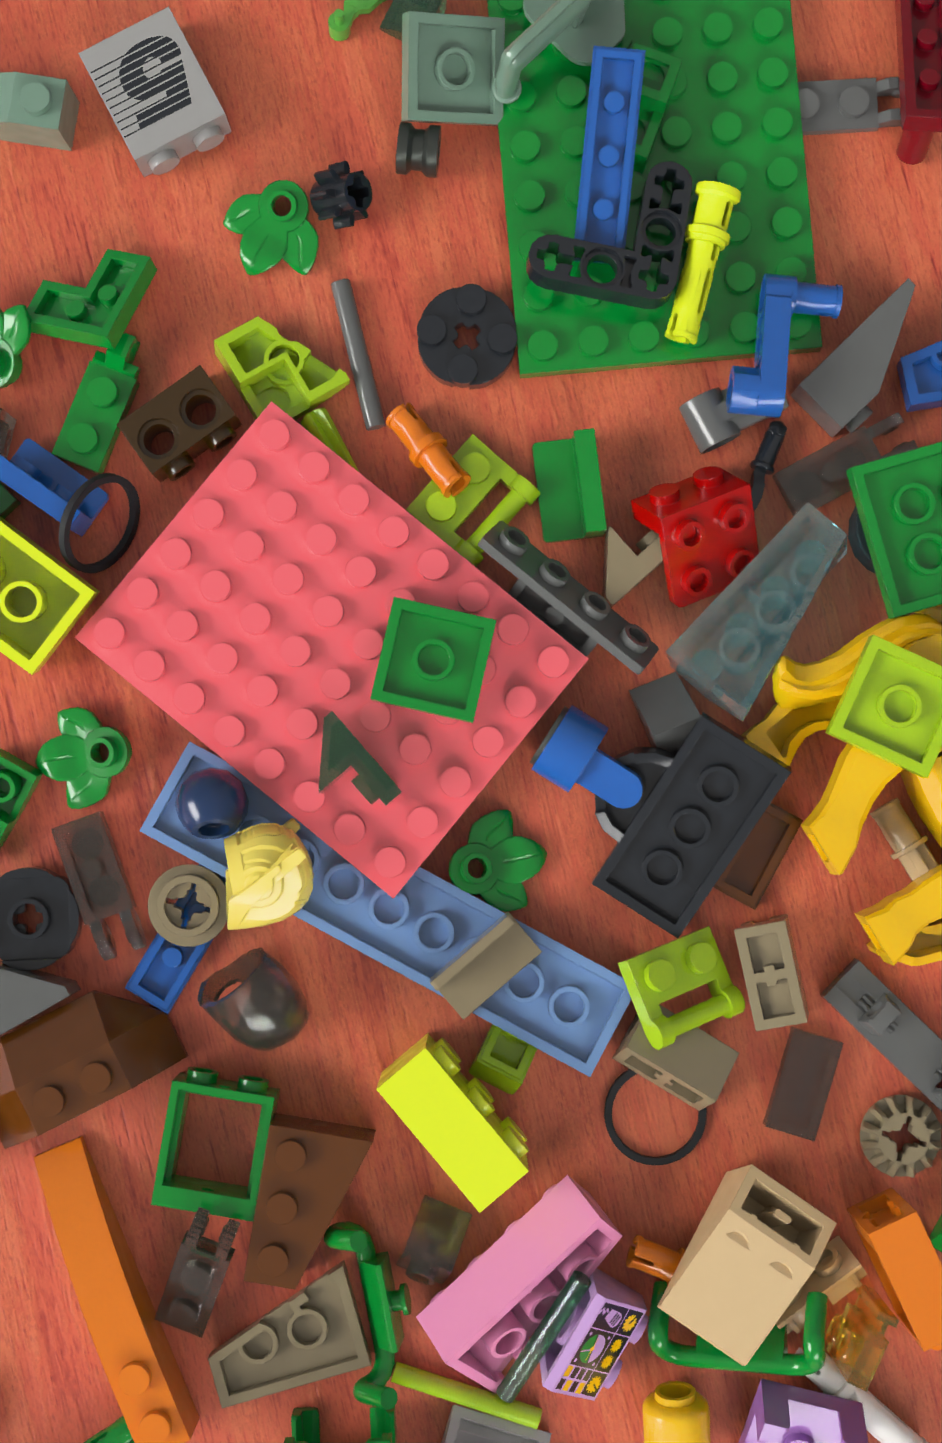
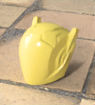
(266, 875)

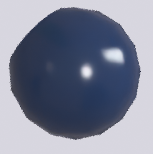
(211, 803)

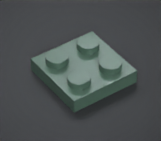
(451, 68)

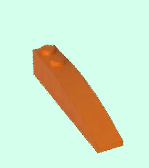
(114, 1299)

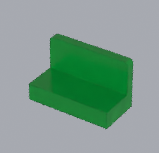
(569, 488)

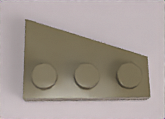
(295, 1343)

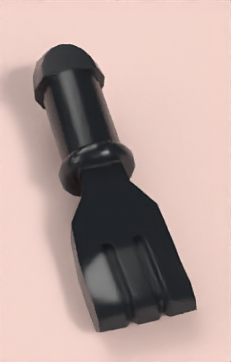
(766, 459)

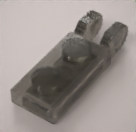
(823, 474)
(98, 880)
(197, 1276)

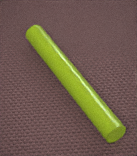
(465, 1395)

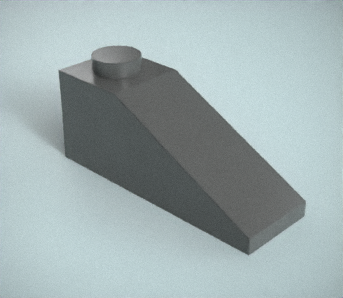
(853, 373)

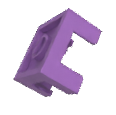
(802, 1416)

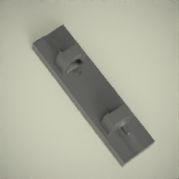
(889, 1027)

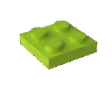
(892, 707)

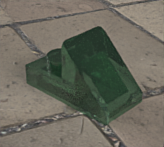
(343, 752)

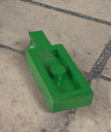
(98, 407)

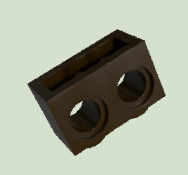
(172, 413)

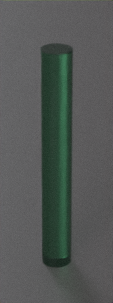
(543, 1336)

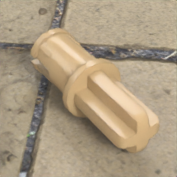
(904, 839)

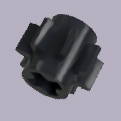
(341, 195)

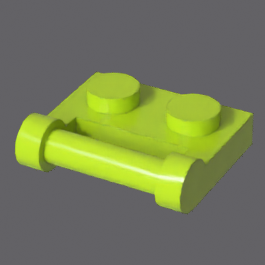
(447, 515)
(672, 971)

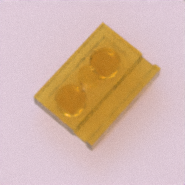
(858, 1337)

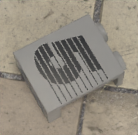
(156, 93)

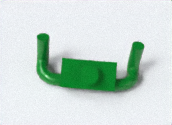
(382, 1307)
(770, 1357)

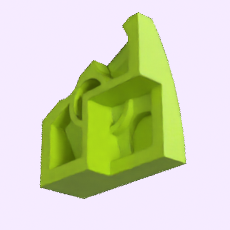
(275, 370)

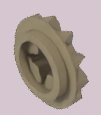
(169, 918)
(890, 1115)

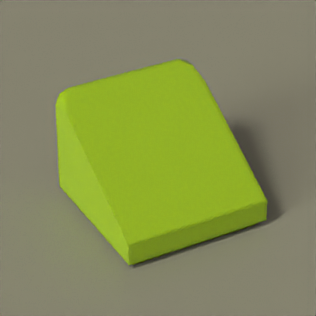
(502, 1060)

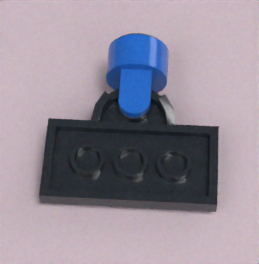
(669, 812)

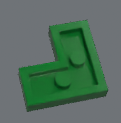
(100, 310)

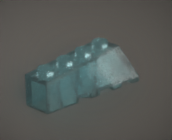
(749, 624)

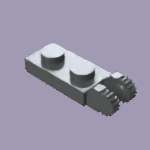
(847, 105)

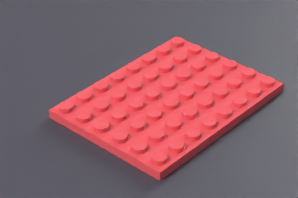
(276, 611)

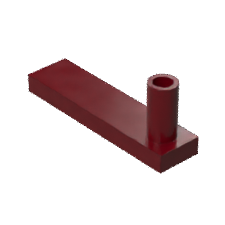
(919, 75)

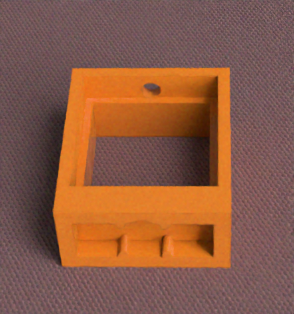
(903, 1263)

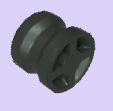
(418, 149)

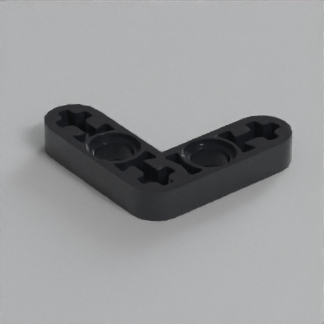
(628, 265)

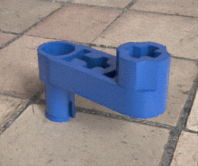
(763, 388)

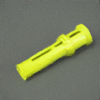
(705, 240)

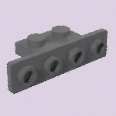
(563, 602)

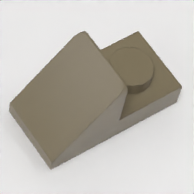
(624, 568)

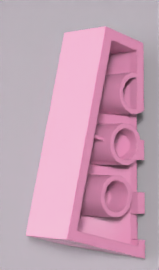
(512, 1285)

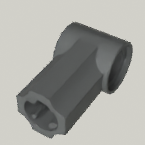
(710, 422)

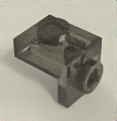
(433, 1241)

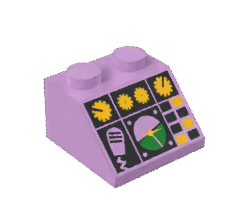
(593, 1339)

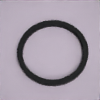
(69, 512)
(648, 1160)

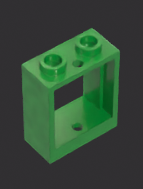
(190, 1192)

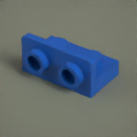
(50, 484)

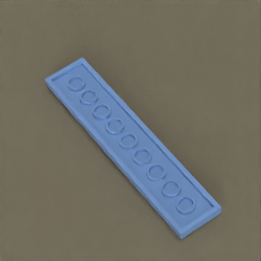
(553, 1003)

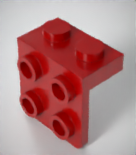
(702, 530)

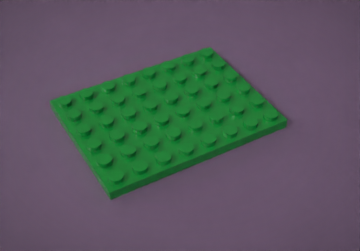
(725, 122)

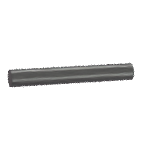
(358, 354)

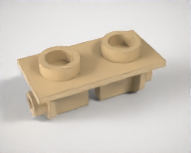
(834, 1275)

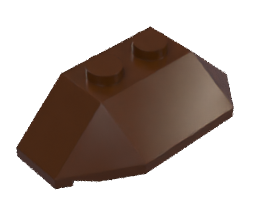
(79, 1061)

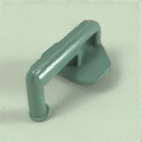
(569, 26)

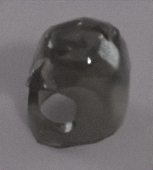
(263, 1009)

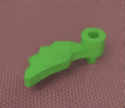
(341, 21)

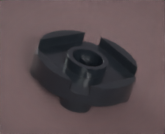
(468, 308)
(60, 923)

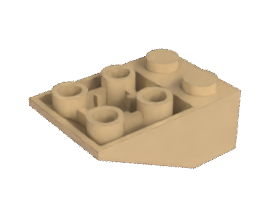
(746, 1262)

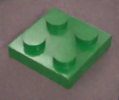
(433, 660)

